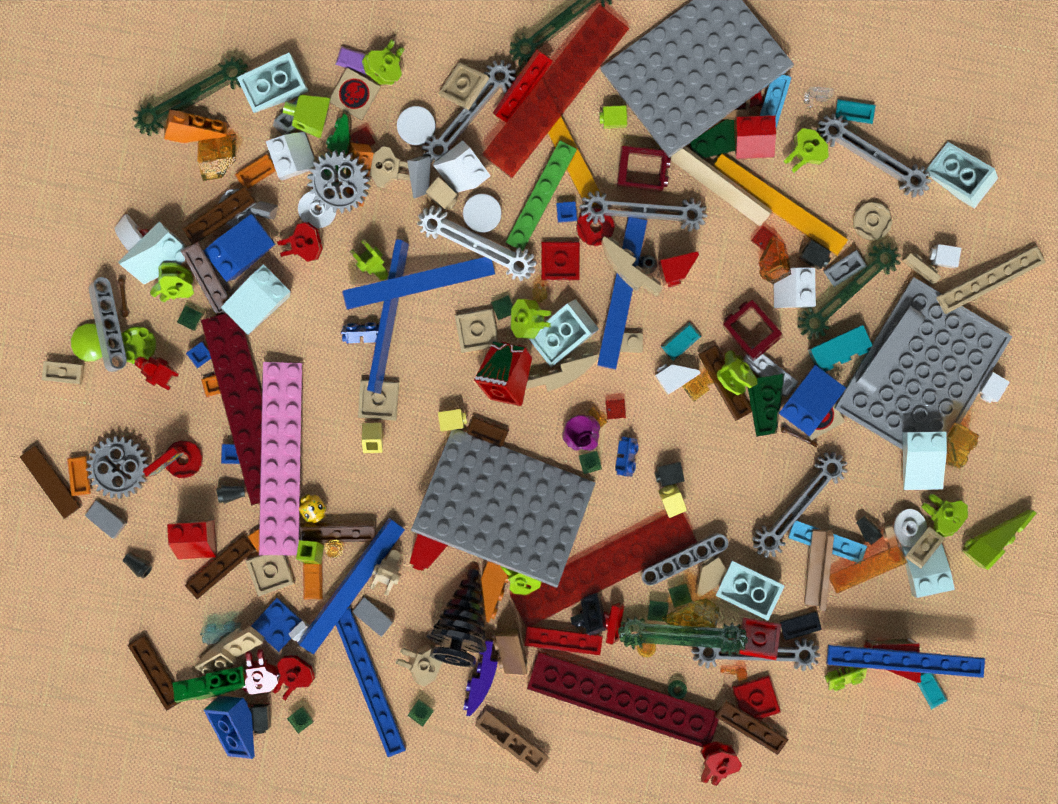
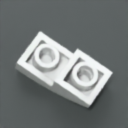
(127, 232)

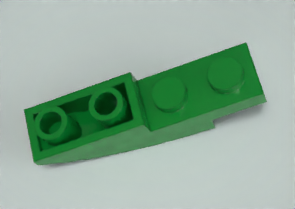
(339, 140)
(210, 685)

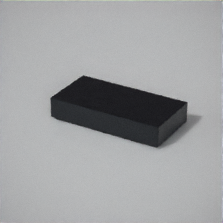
(800, 625)

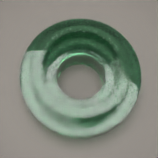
(683, 691)

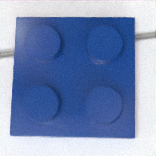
(276, 624)

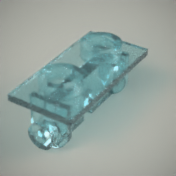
(212, 632)

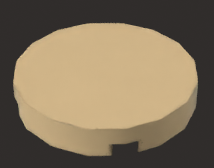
(872, 221)

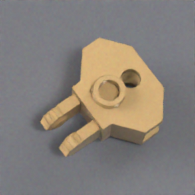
(390, 169)
(387, 571)
(421, 664)

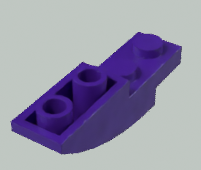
(481, 684)

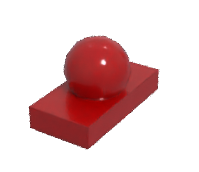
(613, 622)

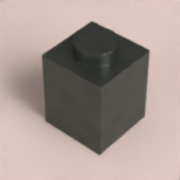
(815, 255)
(669, 474)
(260, 717)

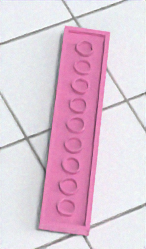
(280, 458)

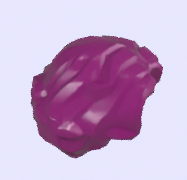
(581, 432)

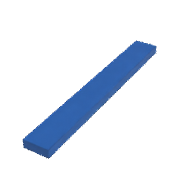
(417, 282)
(621, 298)
(387, 321)
(350, 586)
(905, 661)
(370, 684)

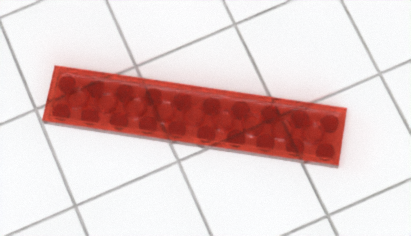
(555, 91)
(606, 567)

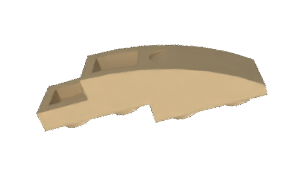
(622, 263)
(570, 371)
(226, 650)

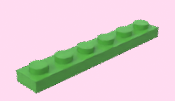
(541, 195)

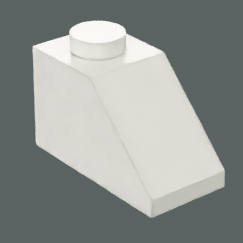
(674, 376)

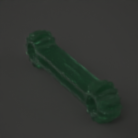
(559, 23)
(189, 96)
(849, 290)
(683, 635)

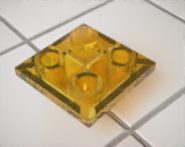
(216, 156)
(959, 444)
(696, 614)

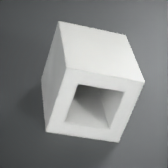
(945, 256)
(993, 388)

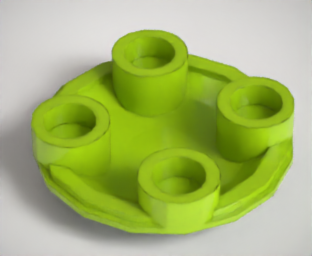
(86, 343)
(137, 343)

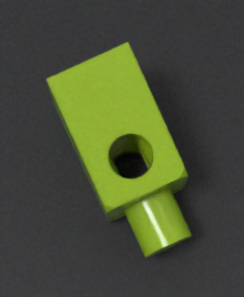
(308, 113)

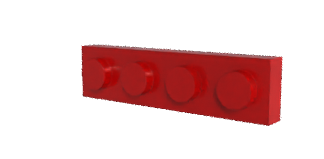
(523, 85)
(563, 640)

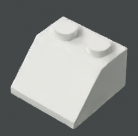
(291, 155)
(461, 168)
(796, 289)

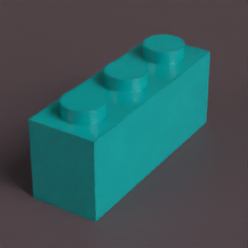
(840, 348)

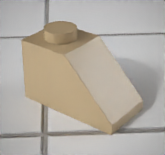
(442, 194)
(710, 575)

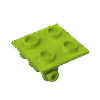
(838, 682)

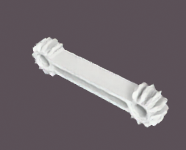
(476, 243)

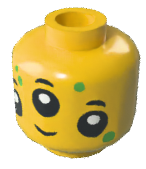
(312, 508)

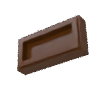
(487, 432)

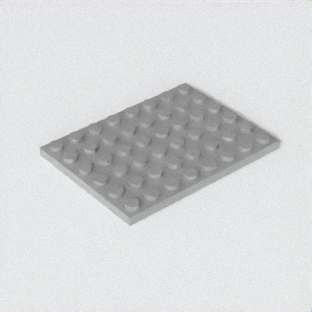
(696, 69)
(934, 374)
(504, 507)

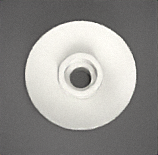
(310, 214)
(916, 527)

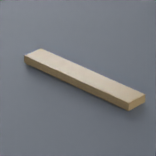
(721, 185)
(990, 280)

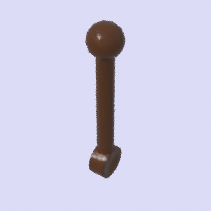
(124, 313)
(784, 429)

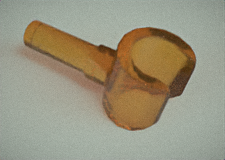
(741, 673)

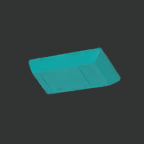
(855, 111)
(681, 341)
(932, 690)

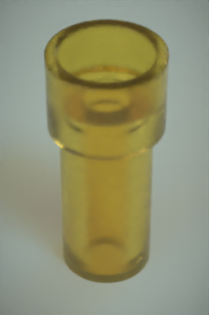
(594, 413)

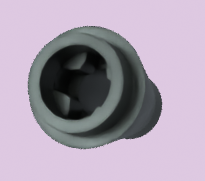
(648, 269)
(229, 493)
(869, 530)
(139, 566)

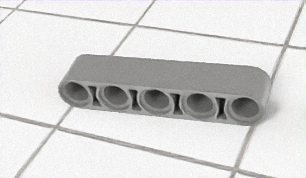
(109, 315)
(890, 349)
(694, 559)

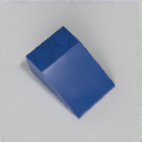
(239, 248)
(812, 400)
(232, 725)

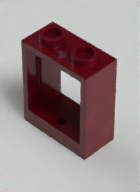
(665, 163)
(763, 346)

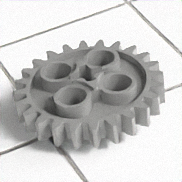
(321, 182)
(128, 454)

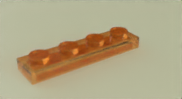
(868, 568)

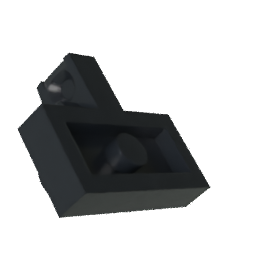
(591, 615)

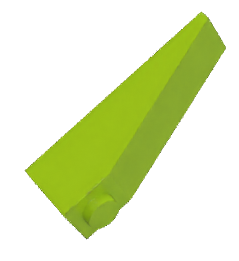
(988, 546)

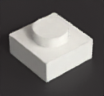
(299, 630)

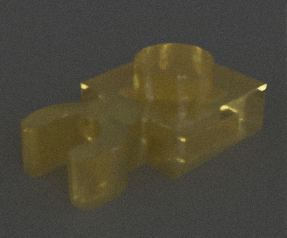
(698, 386)

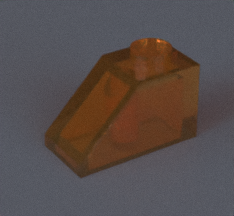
(774, 261)

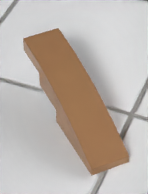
(512, 741)

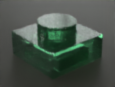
(502, 307)
(190, 318)
(590, 462)
(680, 595)
(657, 610)
(420, 712)
(300, 719)

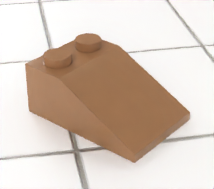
(511, 652)

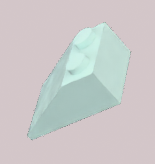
(273, 83)
(962, 174)
(151, 251)
(256, 299)
(568, 330)
(924, 460)
(932, 578)
(750, 590)

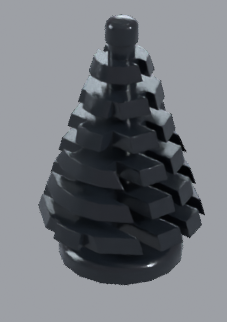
(460, 626)

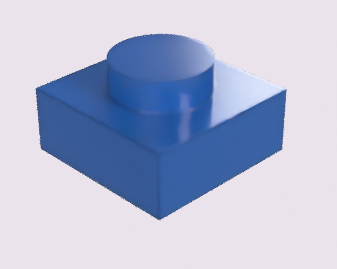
(566, 212)
(199, 355)
(228, 454)

